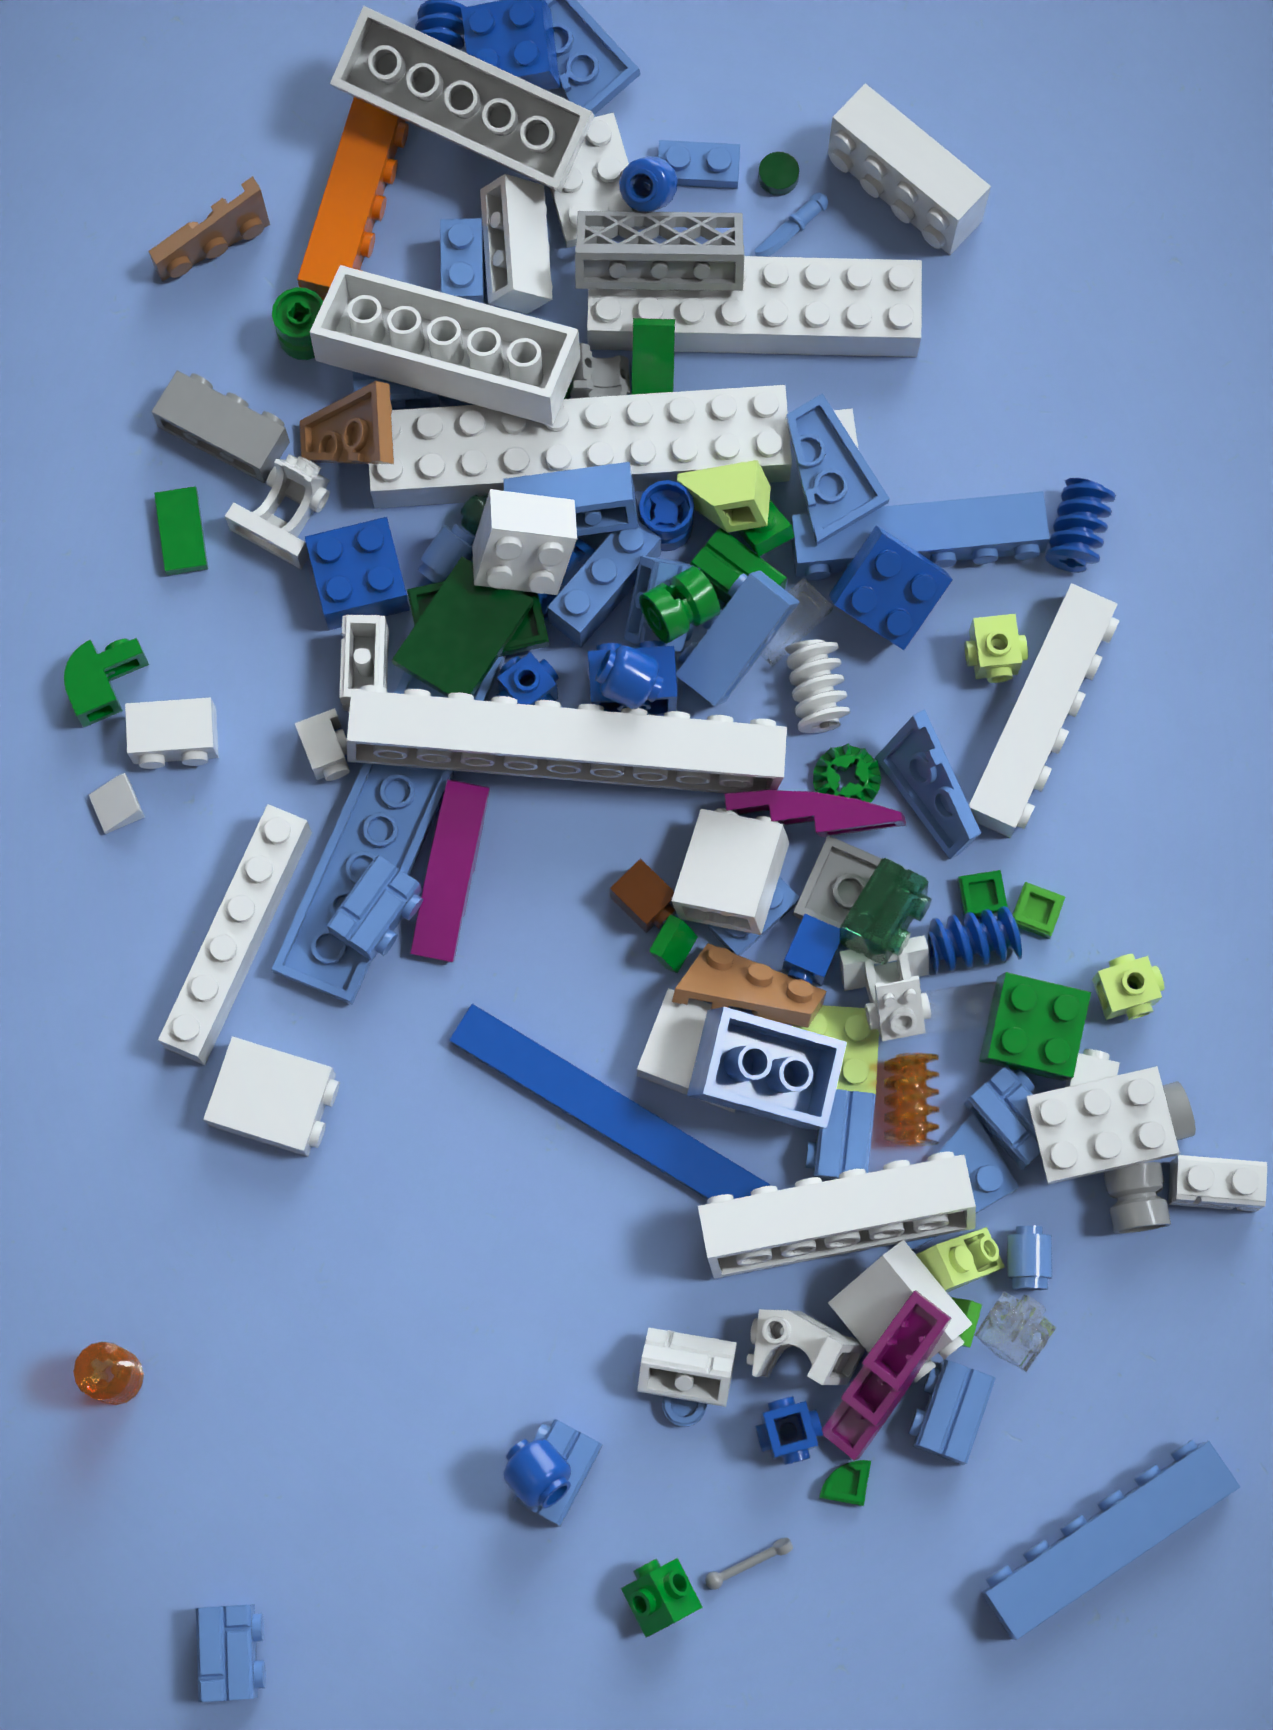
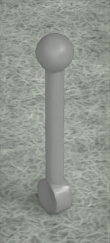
(780, 1547)

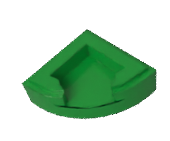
(847, 1483)

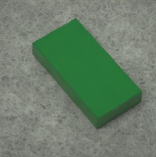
(653, 355)
(181, 531)

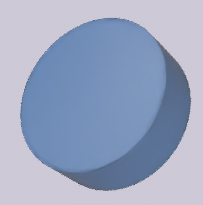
(683, 1412)

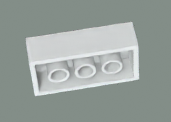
(907, 170)

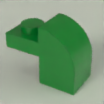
(90, 673)

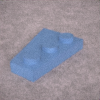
(587, 58)
(831, 470)
(929, 785)
(986, 1168)

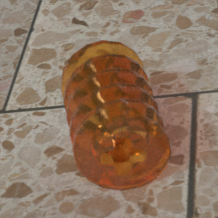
(910, 1099)
(92, 1378)

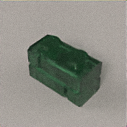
(885, 911)

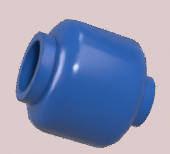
(636, 180)
(629, 677)
(537, 1473)

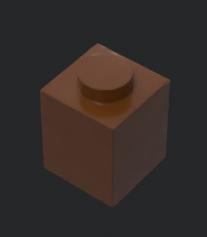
(643, 896)

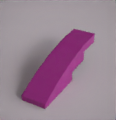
(831, 813)
(450, 870)
(886, 1375)

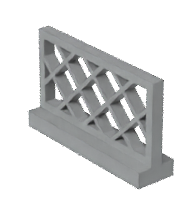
(647, 265)

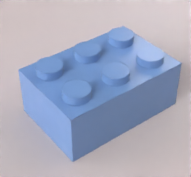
(767, 1068)

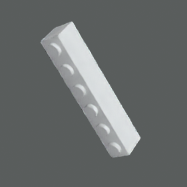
(1041, 710)
(235, 935)

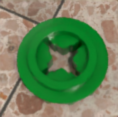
(841, 758)

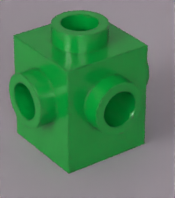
(660, 1596)

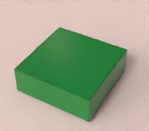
(982, 892)
(673, 943)

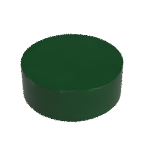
(778, 173)

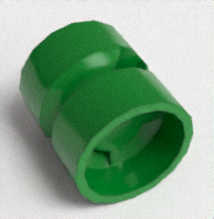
(293, 319)
(675, 606)

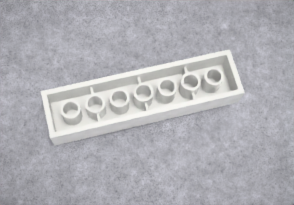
(783, 309)

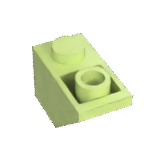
(730, 495)
(962, 1259)

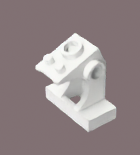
(298, 481)
(893, 989)
(830, 1352)

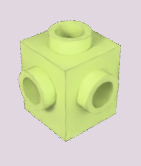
(995, 648)
(1120, 999)

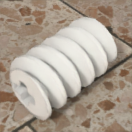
(815, 685)

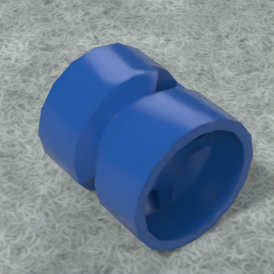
(668, 512)

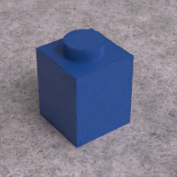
(812, 950)

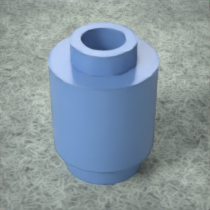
(445, 552)
(1029, 1258)

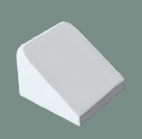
(116, 804)

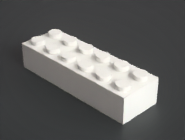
(462, 99)
(446, 345)
(838, 1215)

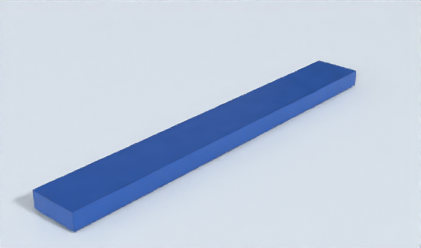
(601, 1107)

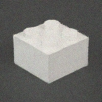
(524, 542)

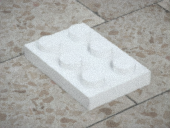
(593, 178)
(1102, 1125)

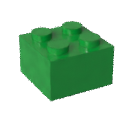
(1035, 1026)

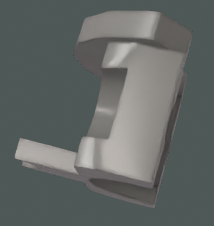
(600, 376)

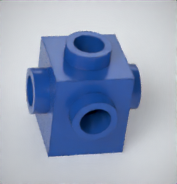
(518, 671)
(806, 1424)

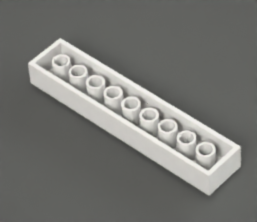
(469, 449)
(564, 741)

